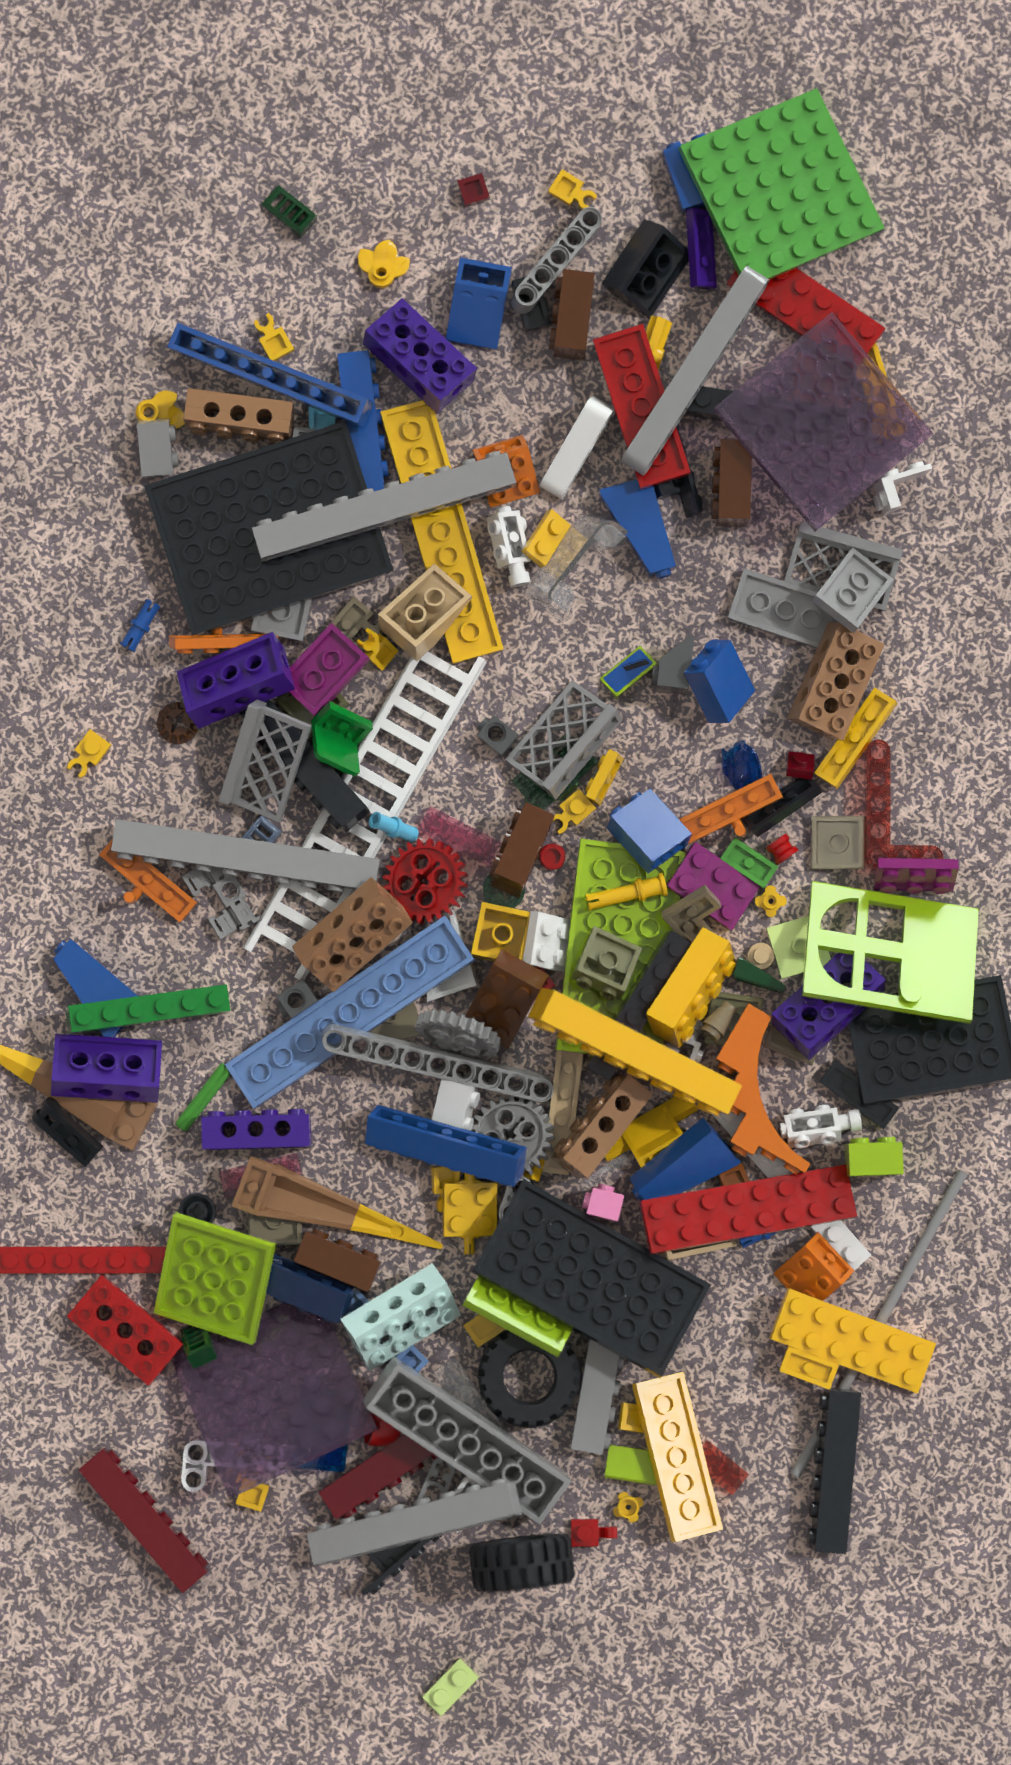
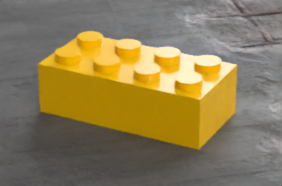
(691, 988)

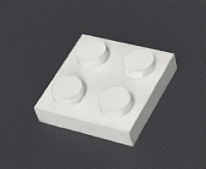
(546, 941)

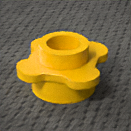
(770, 893)
(632, 1513)

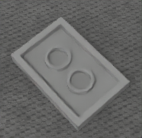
(852, 590)

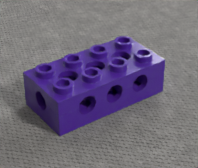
(419, 356)
(235, 680)
(829, 1018)
(106, 1068)
(215, 1139)

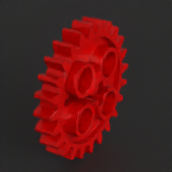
(443, 894)

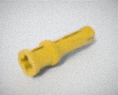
(639, 890)

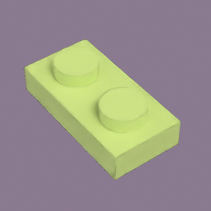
(450, 1687)

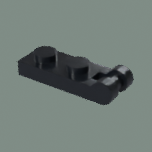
(66, 1132)

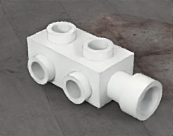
(508, 540)
(817, 1126)

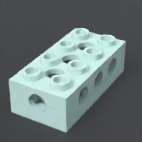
(401, 1317)

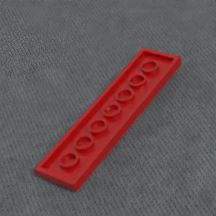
(747, 1209)

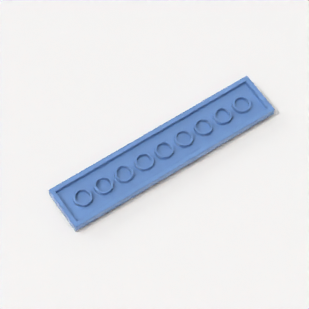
(357, 1004)

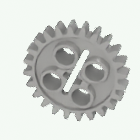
(457, 1034)
(491, 1125)

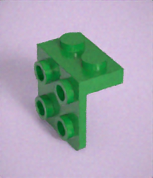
(336, 737)

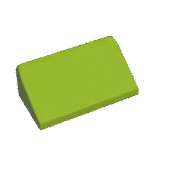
(629, 1465)

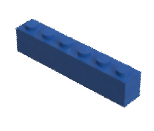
(356, 377)
(445, 1145)

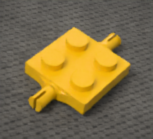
(469, 1210)

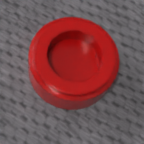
(552, 856)

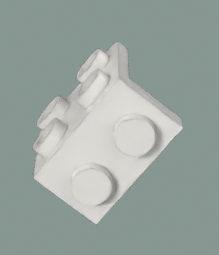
(886, 494)

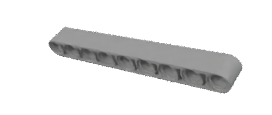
(695, 370)
(427, 1054)

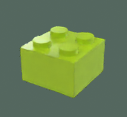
(874, 1158)

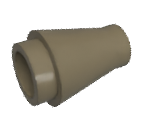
(718, 1022)

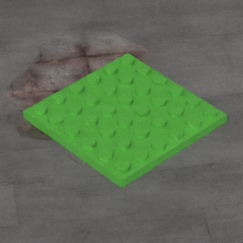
(781, 187)

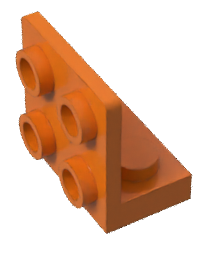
(522, 469)
(815, 1269)

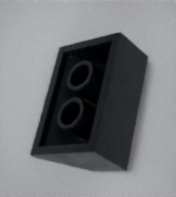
(647, 268)

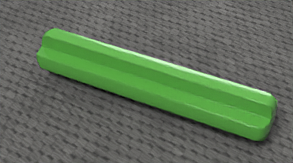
(203, 1097)

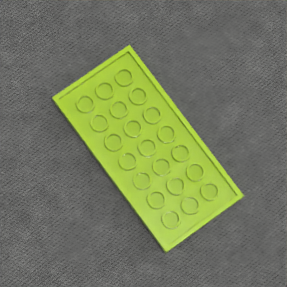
(602, 868)

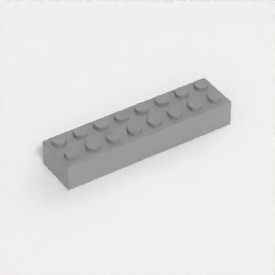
(464, 1437)

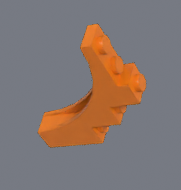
(755, 1129)

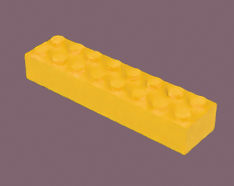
(635, 1051)

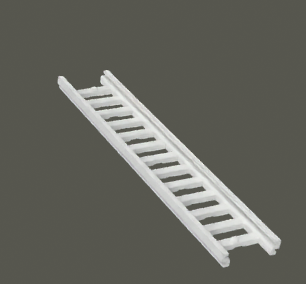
(402, 794)

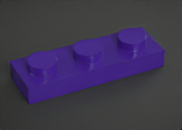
(701, 249)

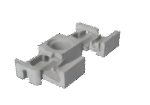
(239, 910)

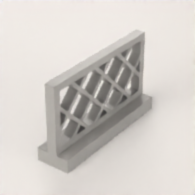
(841, 541)
(583, 747)
(243, 754)

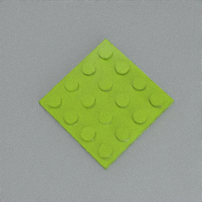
(214, 1278)
(517, 1316)

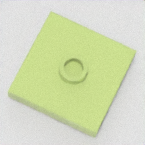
(789, 946)

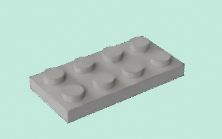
(778, 608)

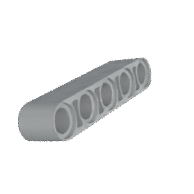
(564, 251)

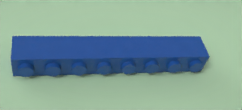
(270, 375)

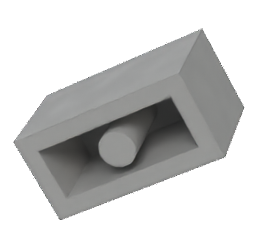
(155, 447)

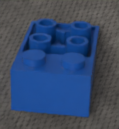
(478, 303)

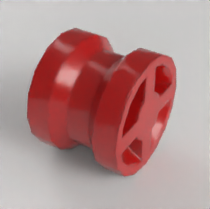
(781, 849)

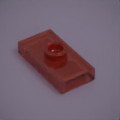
(723, 1469)

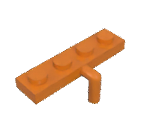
(209, 643)
(732, 809)
(152, 883)

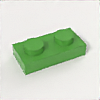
(749, 862)

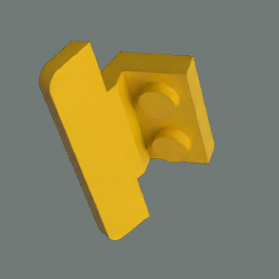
(652, 1131)

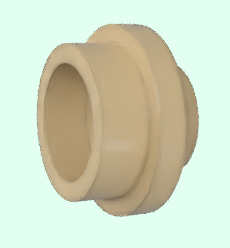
(761, 955)

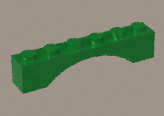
(147, 1008)

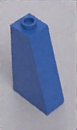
(641, 517)
(90, 978)
(684, 1163)

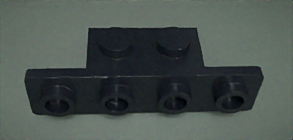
(685, 488)
(391, 1562)

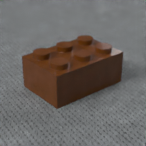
(572, 314)
(731, 484)
(520, 849)
(507, 996)
(338, 1259)

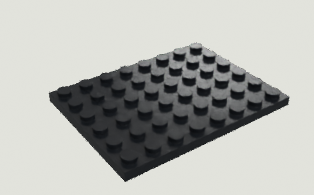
(210, 517)

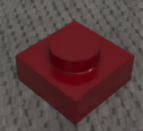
(473, 190)
(800, 765)

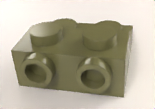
(606, 964)

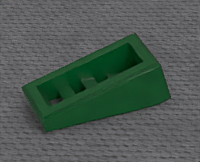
(307, 222)
(750, 974)
(198, 1346)

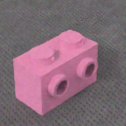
(603, 1203)

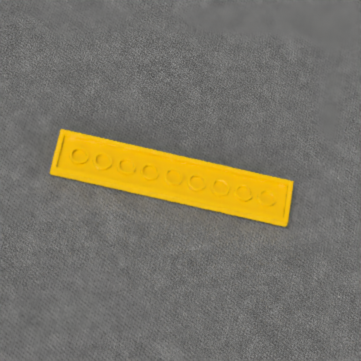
(444, 533)

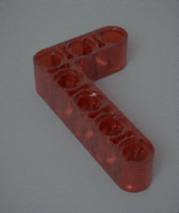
(883, 818)

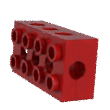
(107, 1332)

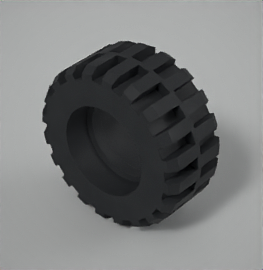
(520, 1412)
(521, 1562)

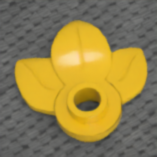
(384, 260)
(163, 408)

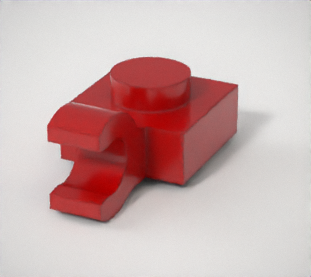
(587, 1533)

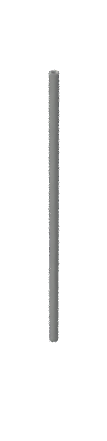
(892, 1300)

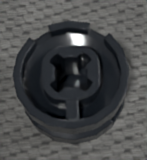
(198, 1207)

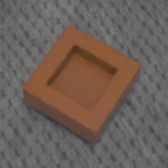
(733, 1176)

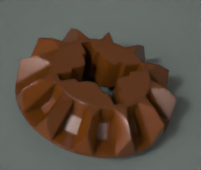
(165, 726)

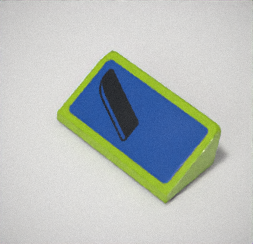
(628, 672)

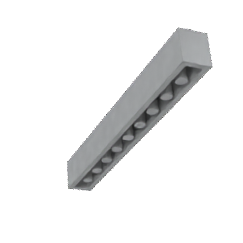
(383, 507)
(242, 855)

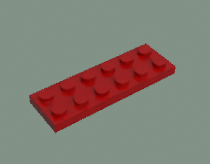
(803, 303)
(634, 391)

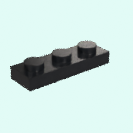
(794, 797)
(847, 1087)

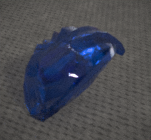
(741, 765)

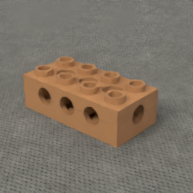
(255, 409)
(851, 681)
(352, 934)
(598, 1142)

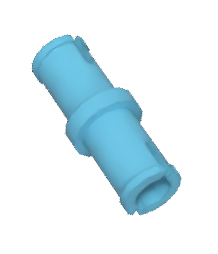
(393, 827)

